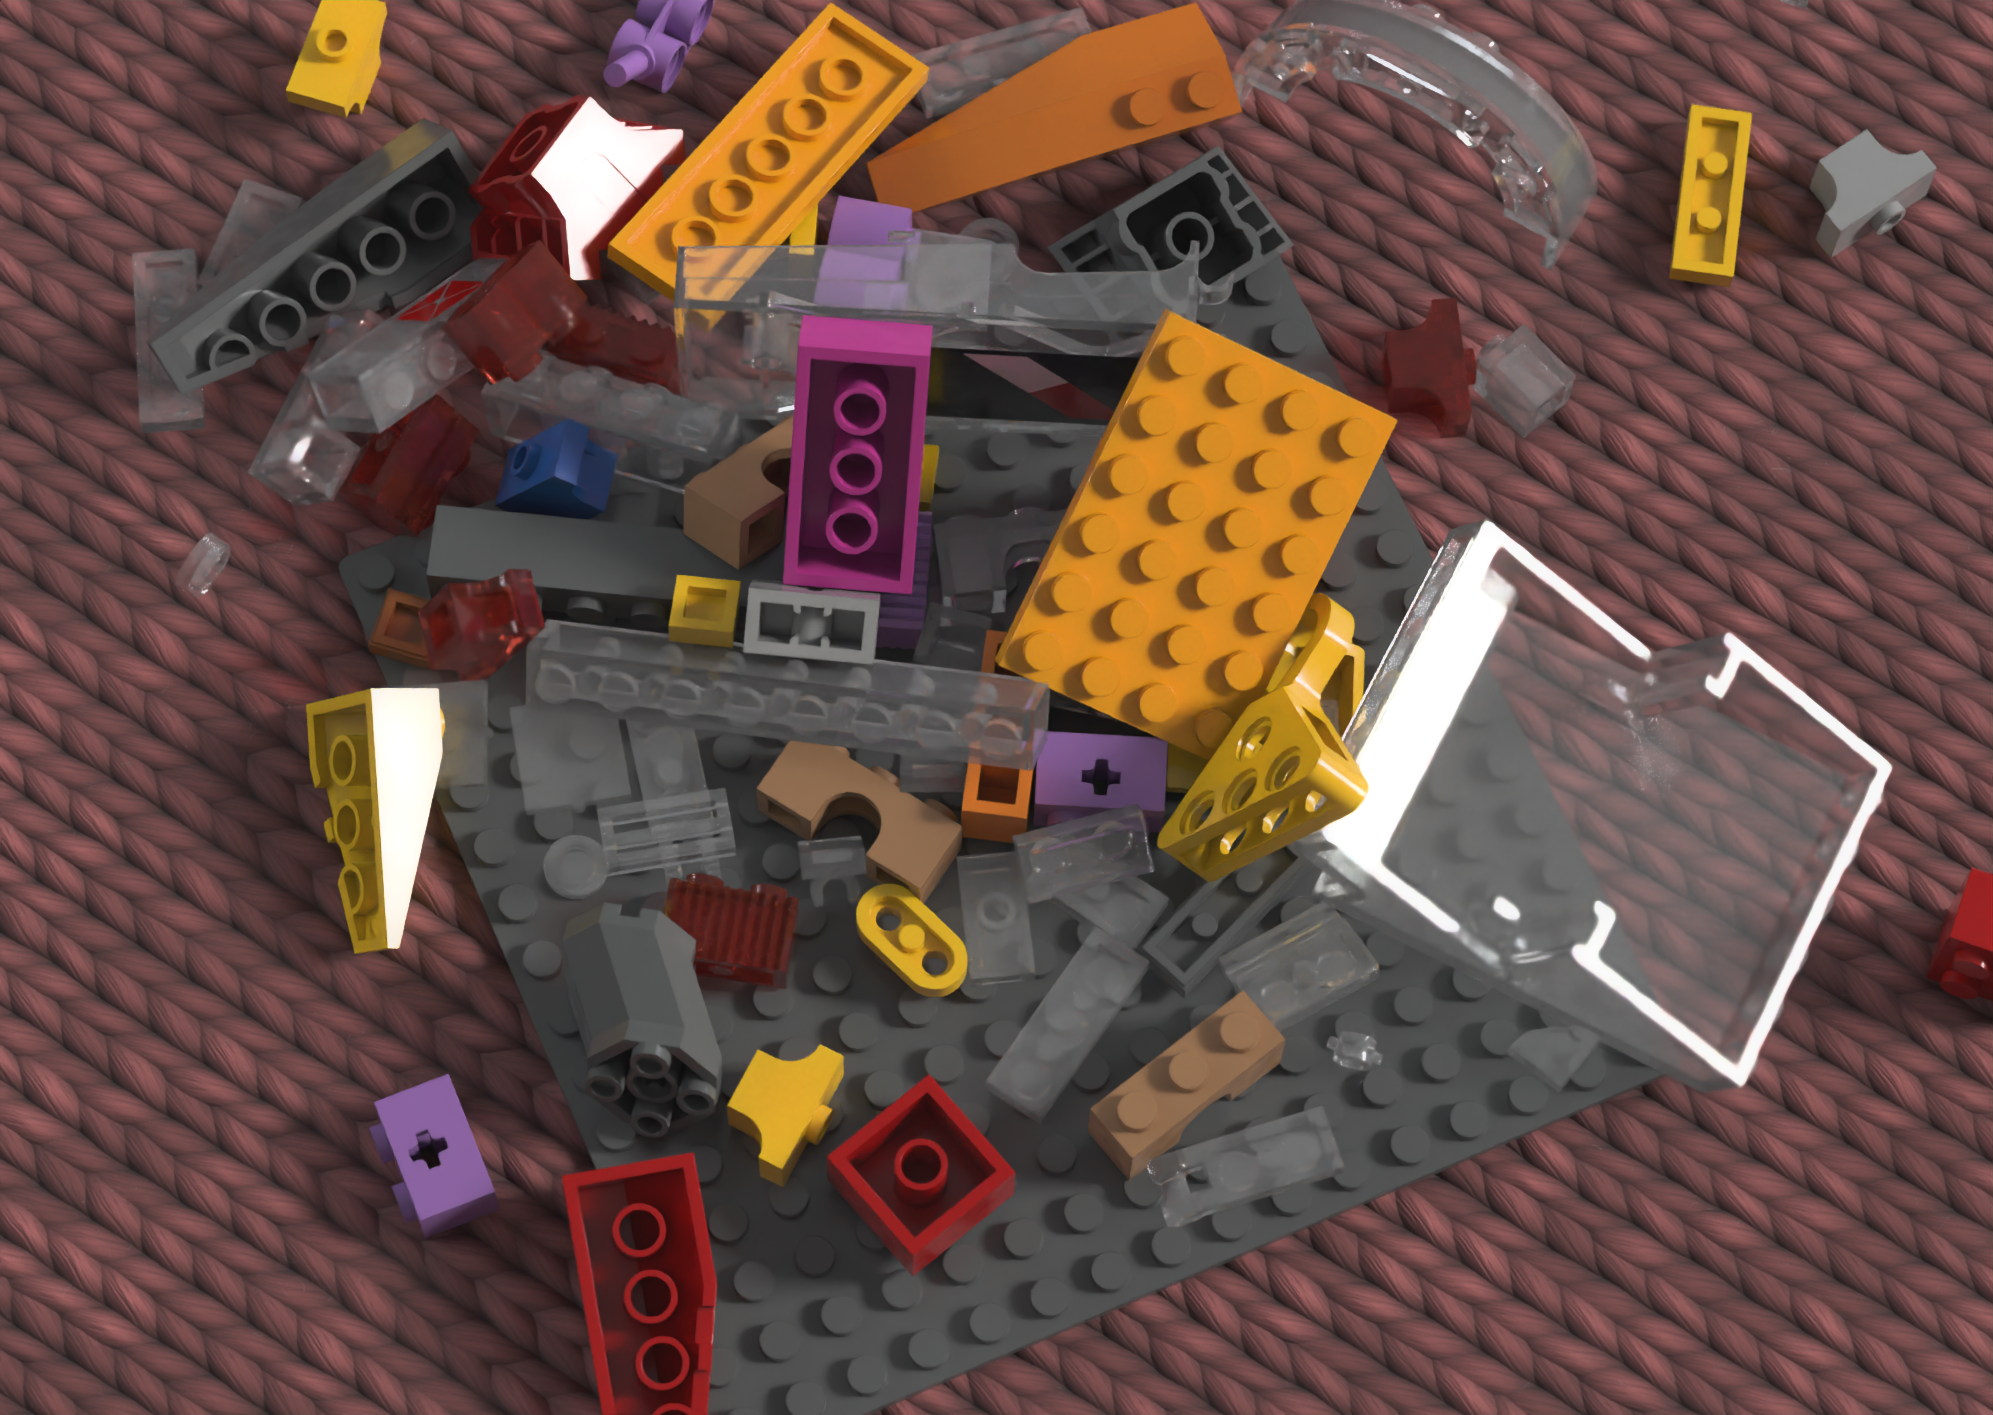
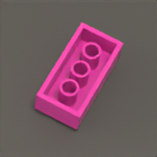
(857, 454)

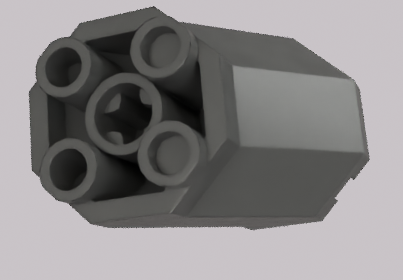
(642, 1018)

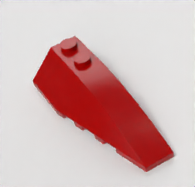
(645, 1284)

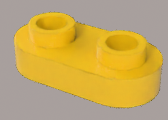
(913, 942)

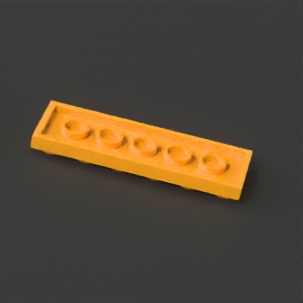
(775, 148)

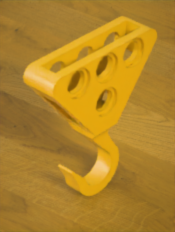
(1253, 790)

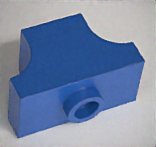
(557, 474)

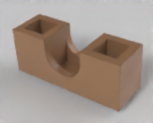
(741, 500)
(821, 782)
(1163, 1097)

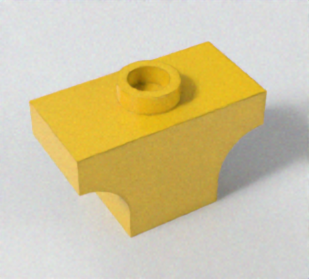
(339, 57)
(785, 1106)

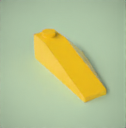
(380, 771)

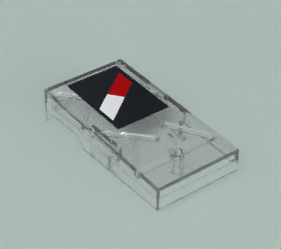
(1006, 340)

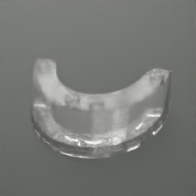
(1453, 78)

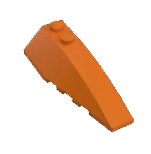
(1066, 110)

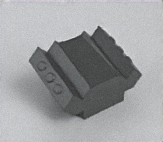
(1155, 228)

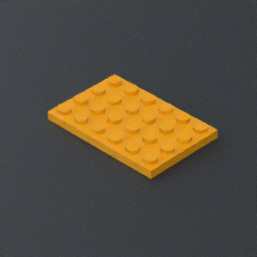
(1195, 537)

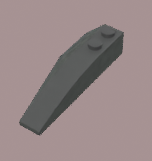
(355, 245)

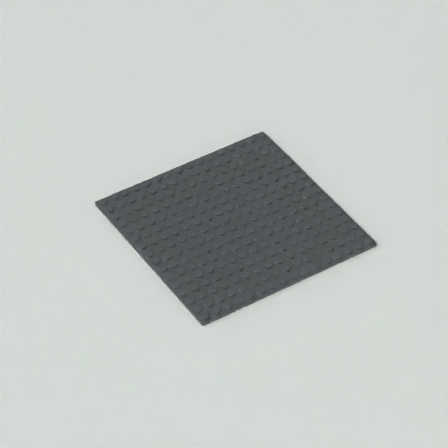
(806, 1292)

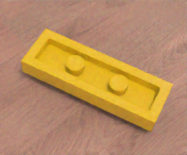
(1710, 195)

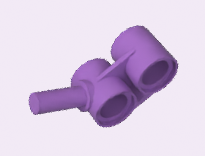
(657, 42)

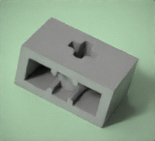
(811, 622)

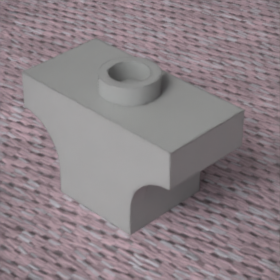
(1866, 190)

